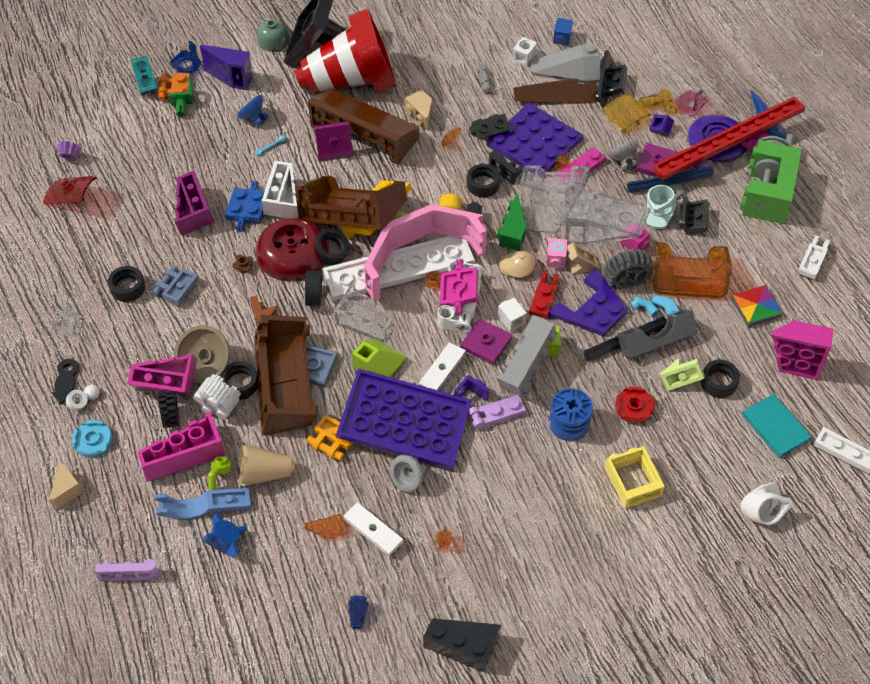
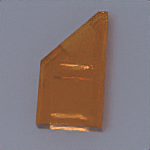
(327, 527)

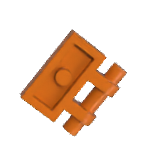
(178, 84)

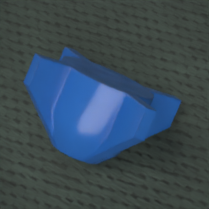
(224, 536)

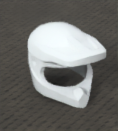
(761, 501)

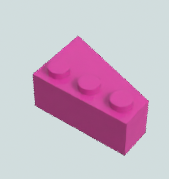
(164, 375)

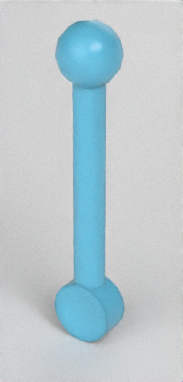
(259, 151)

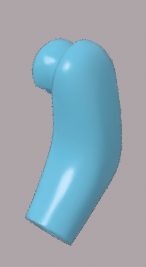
(666, 303)

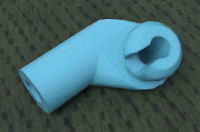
(647, 304)

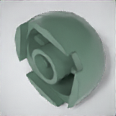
(272, 35)

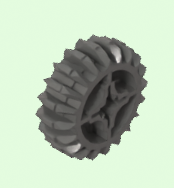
(628, 269)

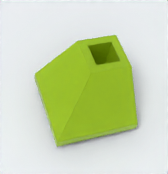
(377, 357)

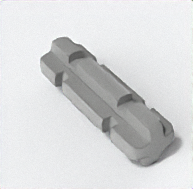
(484, 79)

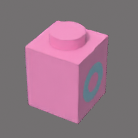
(556, 253)

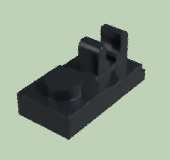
(505, 168)

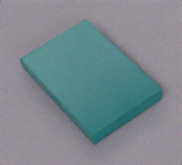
(776, 425)

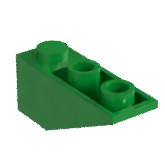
(514, 227)

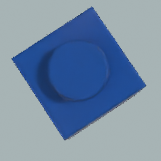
(563, 31)

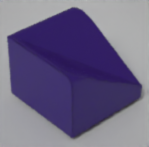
(661, 124)

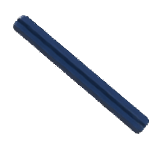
(678, 178)

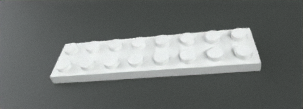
(401, 266)

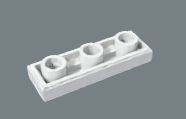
(443, 367)
(364, 522)

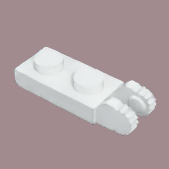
(813, 258)

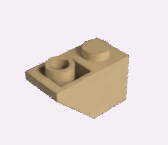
(419, 107)

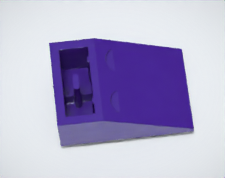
(228, 65)

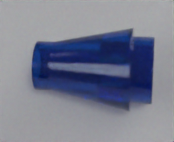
(357, 611)

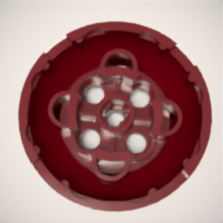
(292, 258)

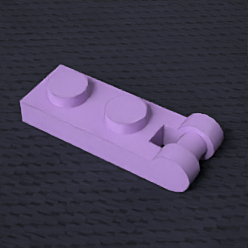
(497, 412)
(127, 571)

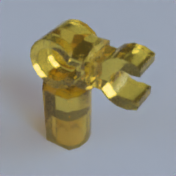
(663, 98)

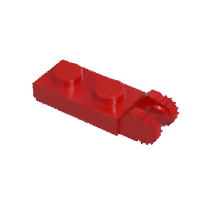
(544, 296)

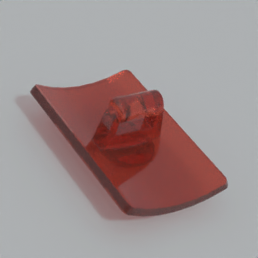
(68, 190)

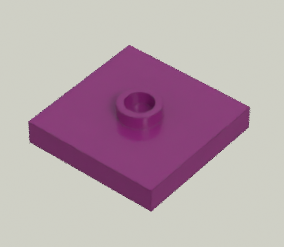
(333, 140)
(651, 155)
(486, 341)

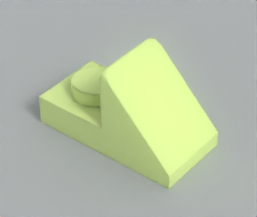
(682, 374)

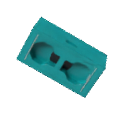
(143, 74)

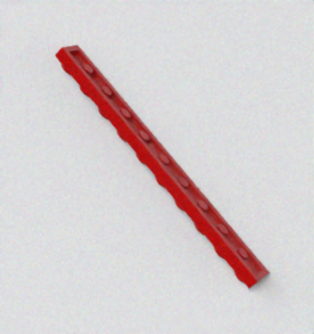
(728, 138)

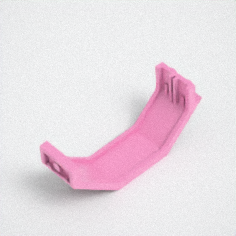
(416, 225)

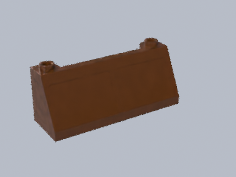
(366, 121)
(326, 203)
(283, 374)

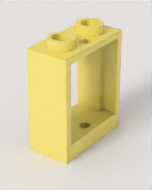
(640, 494)

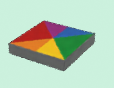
(756, 305)

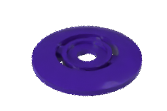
(710, 126)

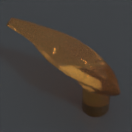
(450, 137)

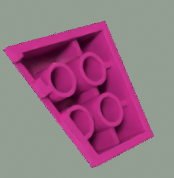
(802, 348)

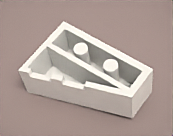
(280, 193)

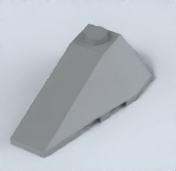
(576, 62)

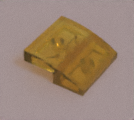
(625, 112)

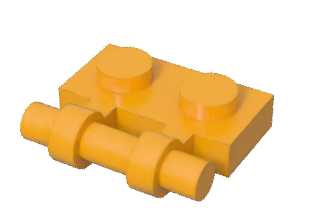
(327, 430)

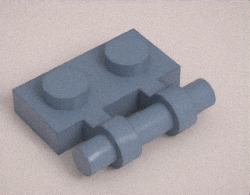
(178, 288)

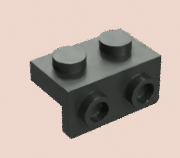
(491, 126)
(694, 216)

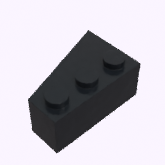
(462, 641)

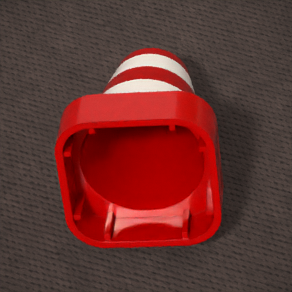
(349, 59)

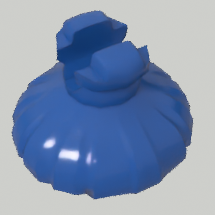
(253, 110)

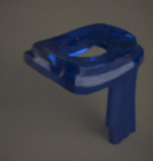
(186, 55)

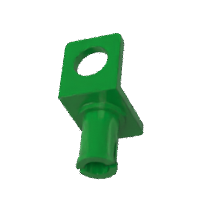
(182, 99)

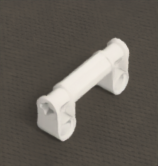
(455, 322)

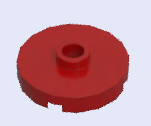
(637, 397)

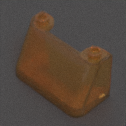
(691, 275)

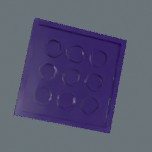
(535, 138)

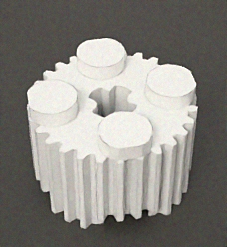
(217, 397)

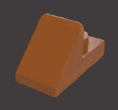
(259, 309)

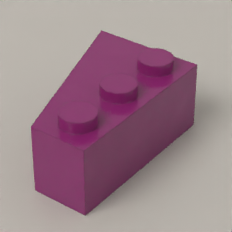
(191, 205)

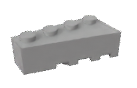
(527, 356)

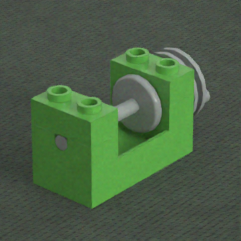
(776, 162)

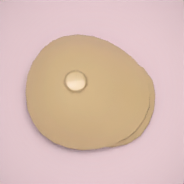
(517, 264)

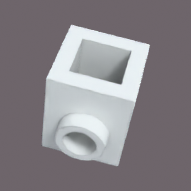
(512, 314)

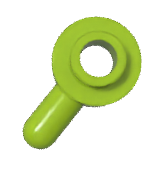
(219, 466)

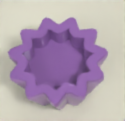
(68, 150)

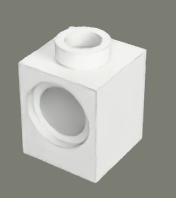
(524, 51)

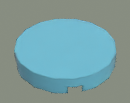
(92, 438)

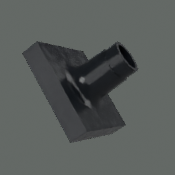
(311, 27)

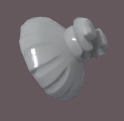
(624, 153)
(407, 473)

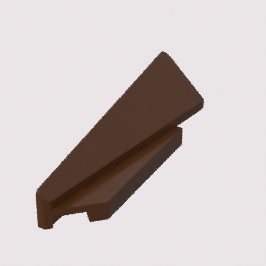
(557, 91)

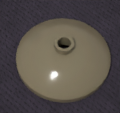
(200, 341)

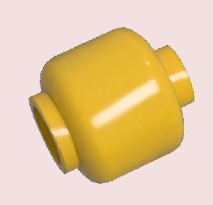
(450, 201)

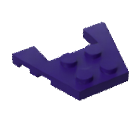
(598, 313)

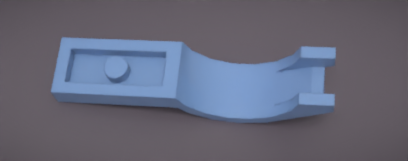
(208, 502)

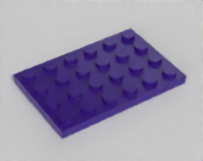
(404, 419)

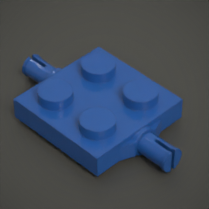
(245, 206)

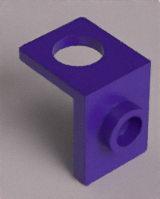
(474, 386)

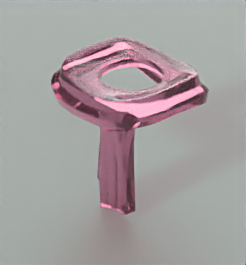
(699, 102)

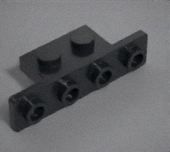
(611, 80)

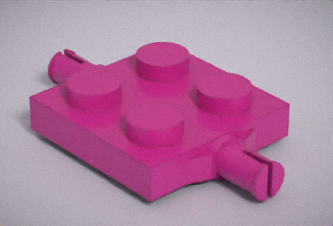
(459, 287)

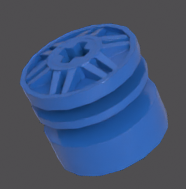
(570, 414)

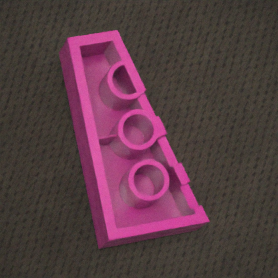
(182, 449)

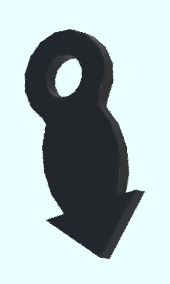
(65, 381)

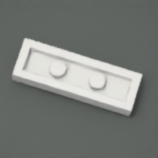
(844, 449)

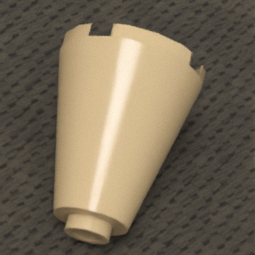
(263, 466)

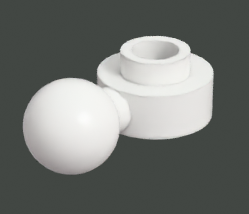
(90, 392)

